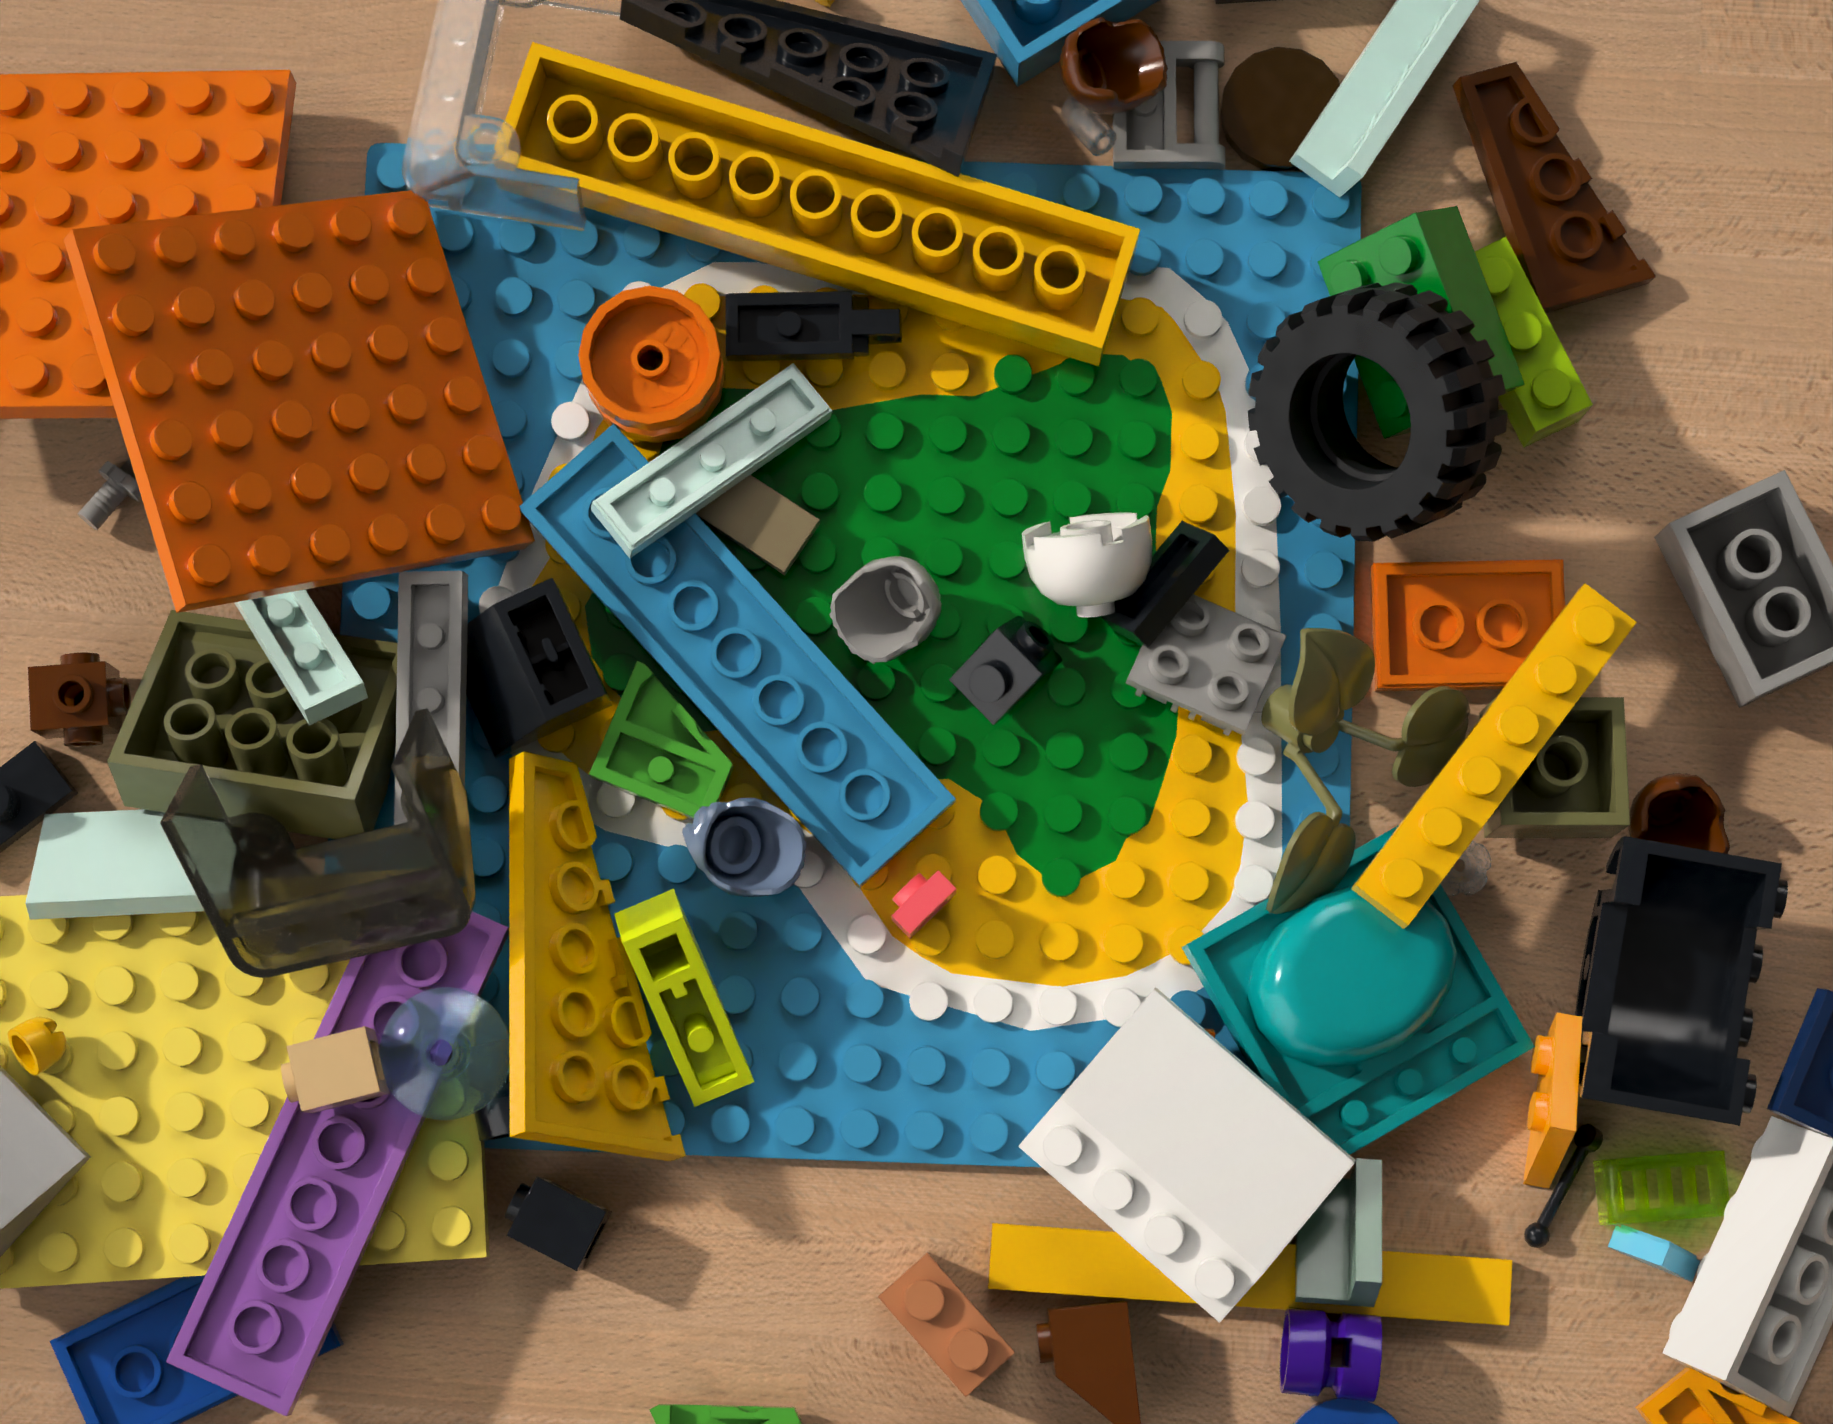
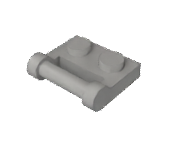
(1150, 131)

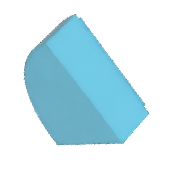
(1654, 1252)

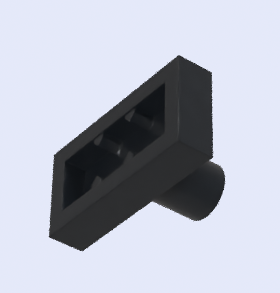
(28, 790)

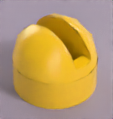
(36, 1044)

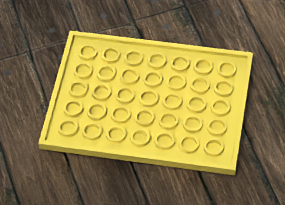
(176, 1094)

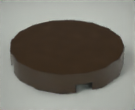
(1274, 105)

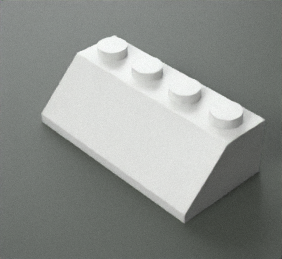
(1769, 1275)

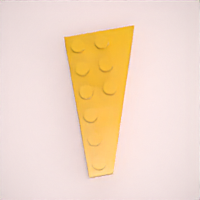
(573, 994)

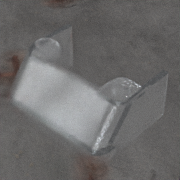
(473, 159)

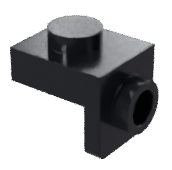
(1006, 667)

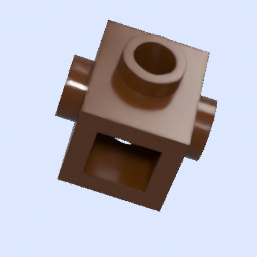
(58, 693)

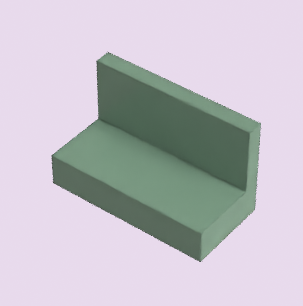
(1342, 1242)

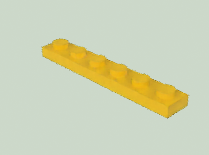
(1493, 756)

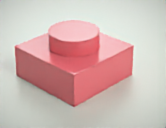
(921, 901)

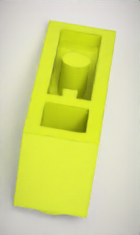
(683, 997)

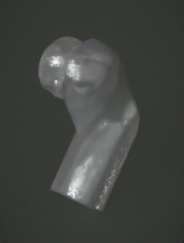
(1088, 127)

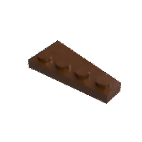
(1543, 196)

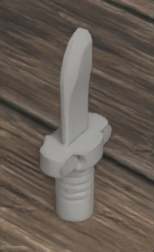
(119, 484)

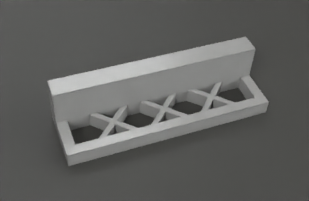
(432, 660)

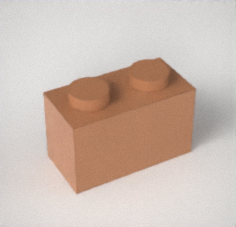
(946, 1324)

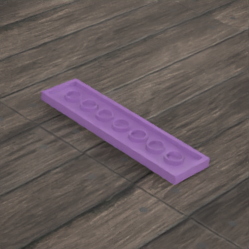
(319, 1191)

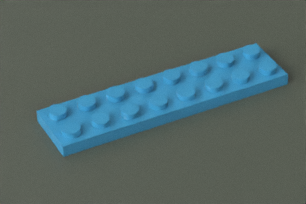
(745, 668)

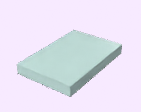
(107, 867)

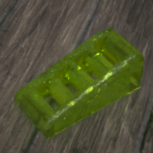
(1611, 1197)

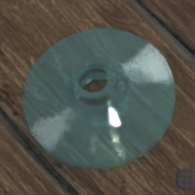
(478, 1058)

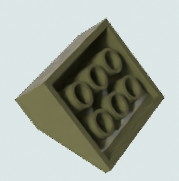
(223, 706)

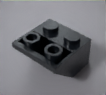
(529, 669)

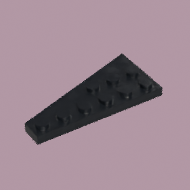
(868, 76)

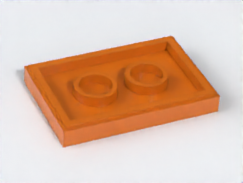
(1460, 620)

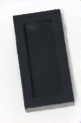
(1172, 579)

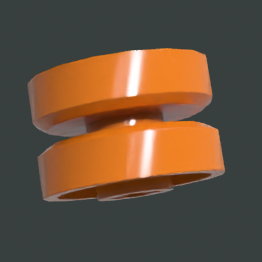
(637, 330)

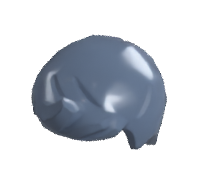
(746, 846)

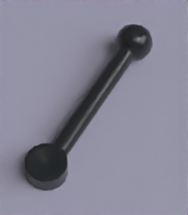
(1587, 1140)

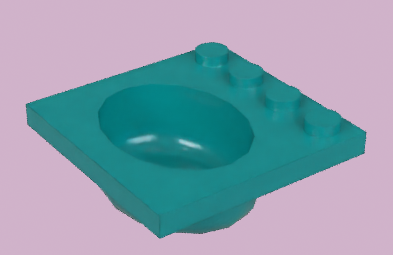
(1354, 1010)

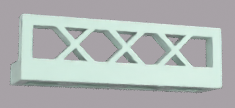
(1379, 90)

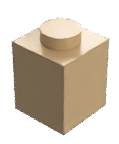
(334, 1070)

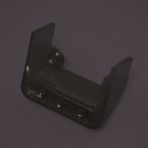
(335, 898)

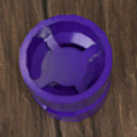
(1307, 1354)

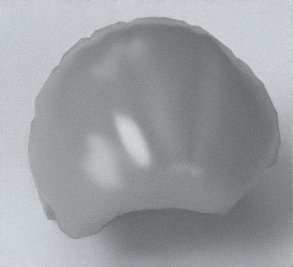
(886, 608)

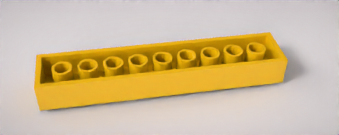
(824, 204)

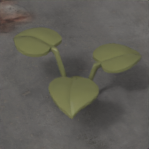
(1308, 715)

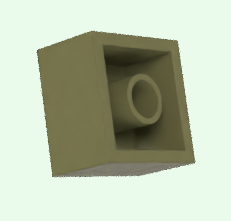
(1574, 781)

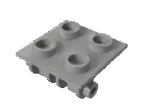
(1209, 664)

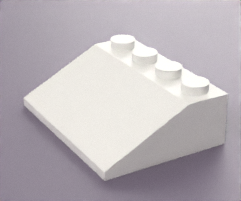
(1187, 1154)

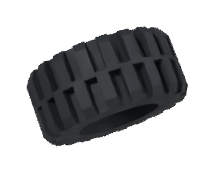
(1447, 395)

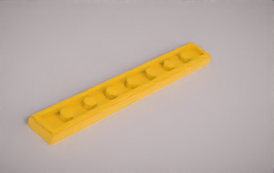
(1109, 1266)

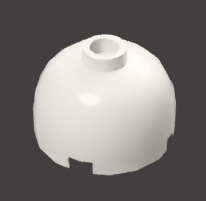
(1090, 560)

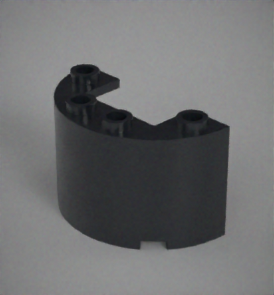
(1672, 979)

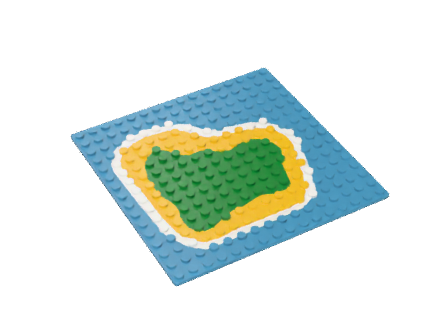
(1084, 819)

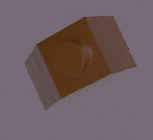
(1093, 1356)

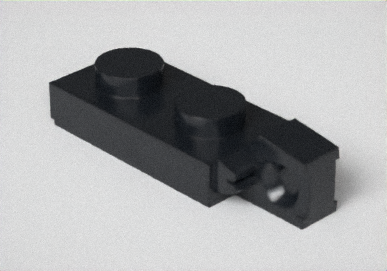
(805, 326)

